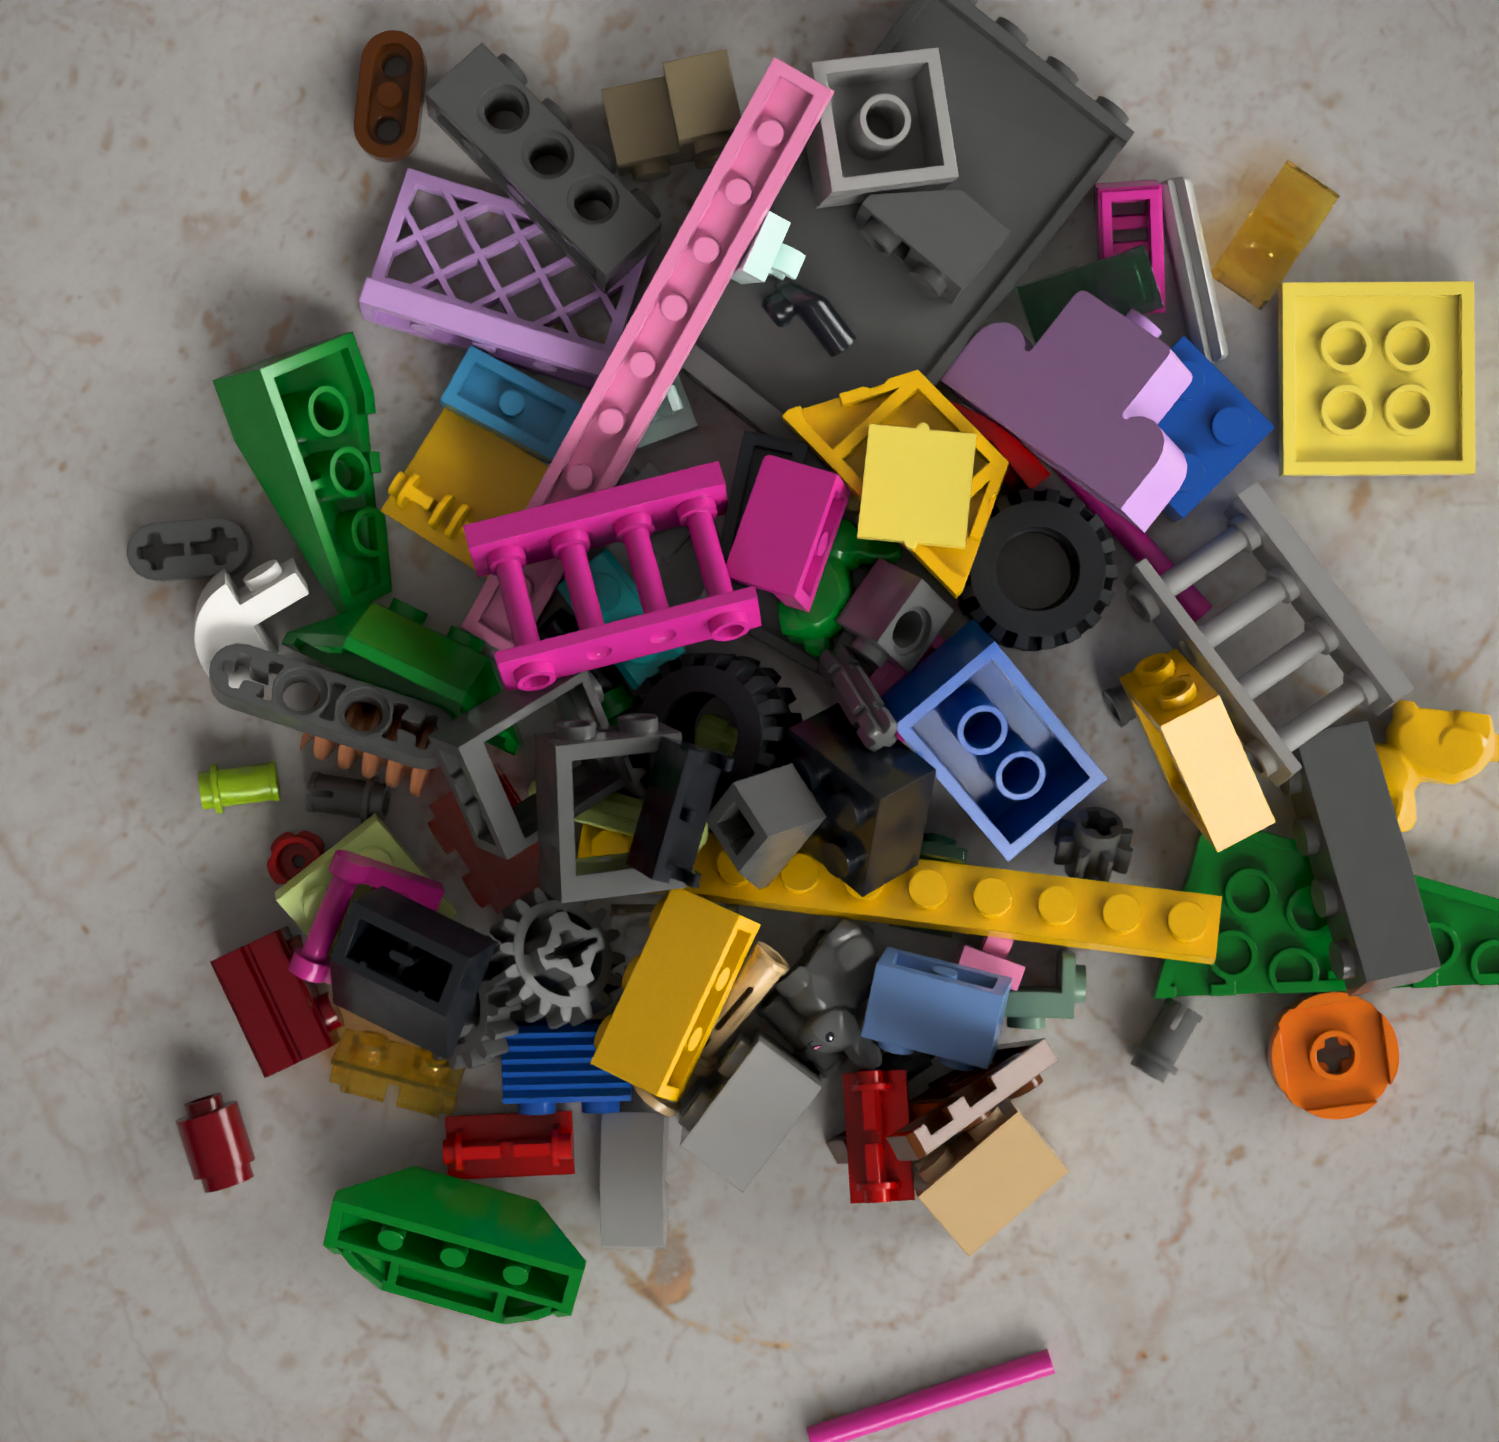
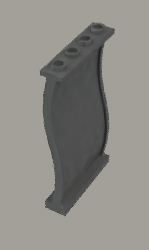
(1022, 151)

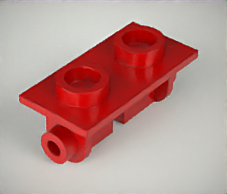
(874, 1109)
(509, 1145)

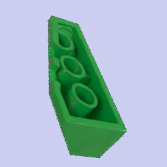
(310, 448)

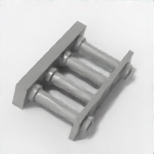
(1293, 578)

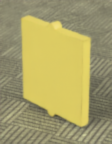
(916, 486)

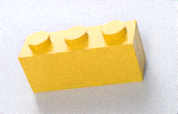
(673, 993)

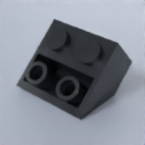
(408, 969)

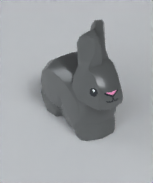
(828, 989)

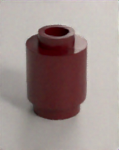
(216, 1142)

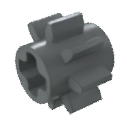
(1093, 845)

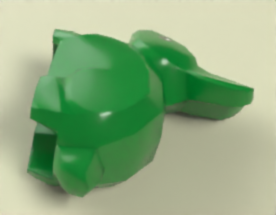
(835, 589)

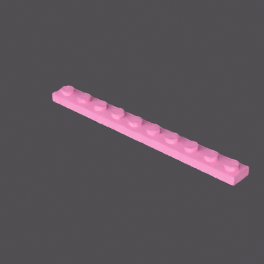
(669, 317)

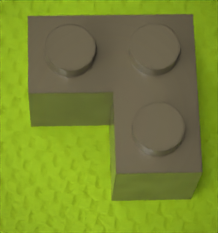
(673, 116)

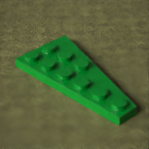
(1281, 945)

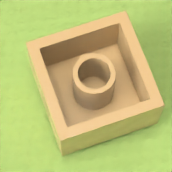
(987, 1176)

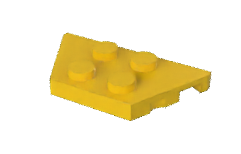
(839, 435)

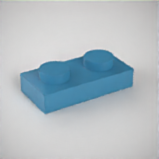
(510, 404)

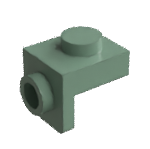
(1033, 1004)

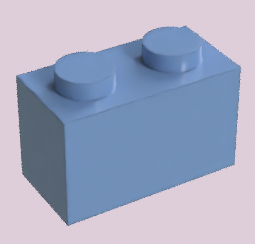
(936, 1009)

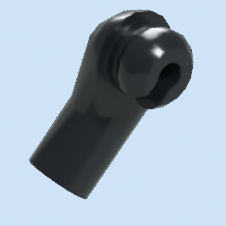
(814, 311)

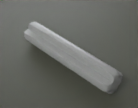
(1192, 269)

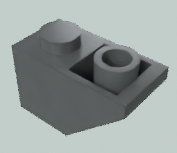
(933, 233)
(765, 822)

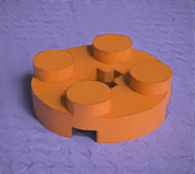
(1361, 1076)

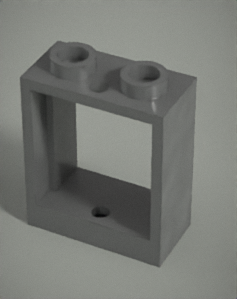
(475, 782)
(559, 870)

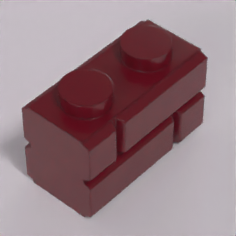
(276, 1010)

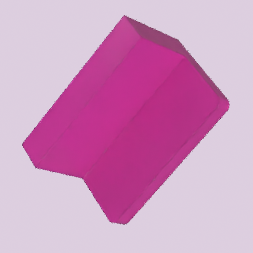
(788, 530)

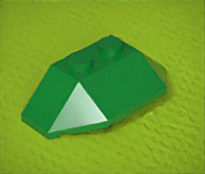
(407, 657)
(456, 1246)

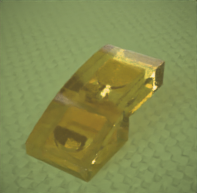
(1274, 235)

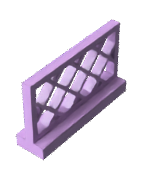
(461, 323)

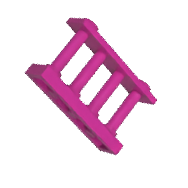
(597, 519)

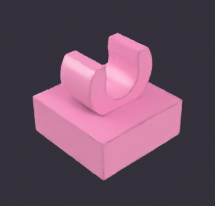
(991, 958)

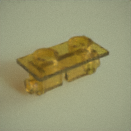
(370, 1061)

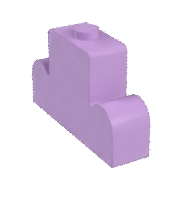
(1084, 401)

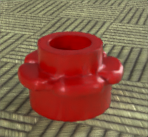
(286, 847)

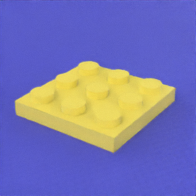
(1376, 378)

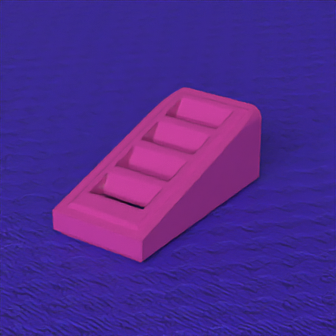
(1130, 192)

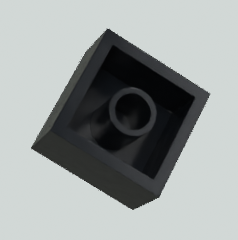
(870, 799)

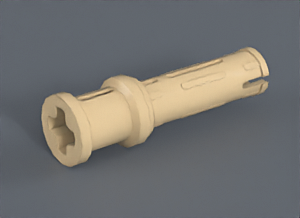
(752, 983)

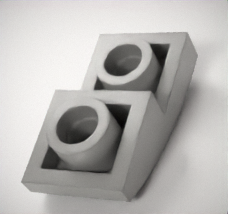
(633, 1180)

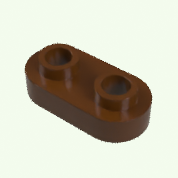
(389, 98)

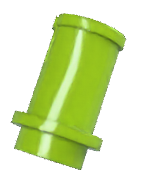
(238, 785)

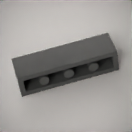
(1359, 862)

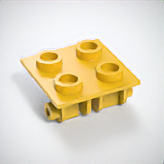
(459, 480)

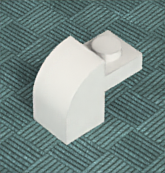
(234, 615)

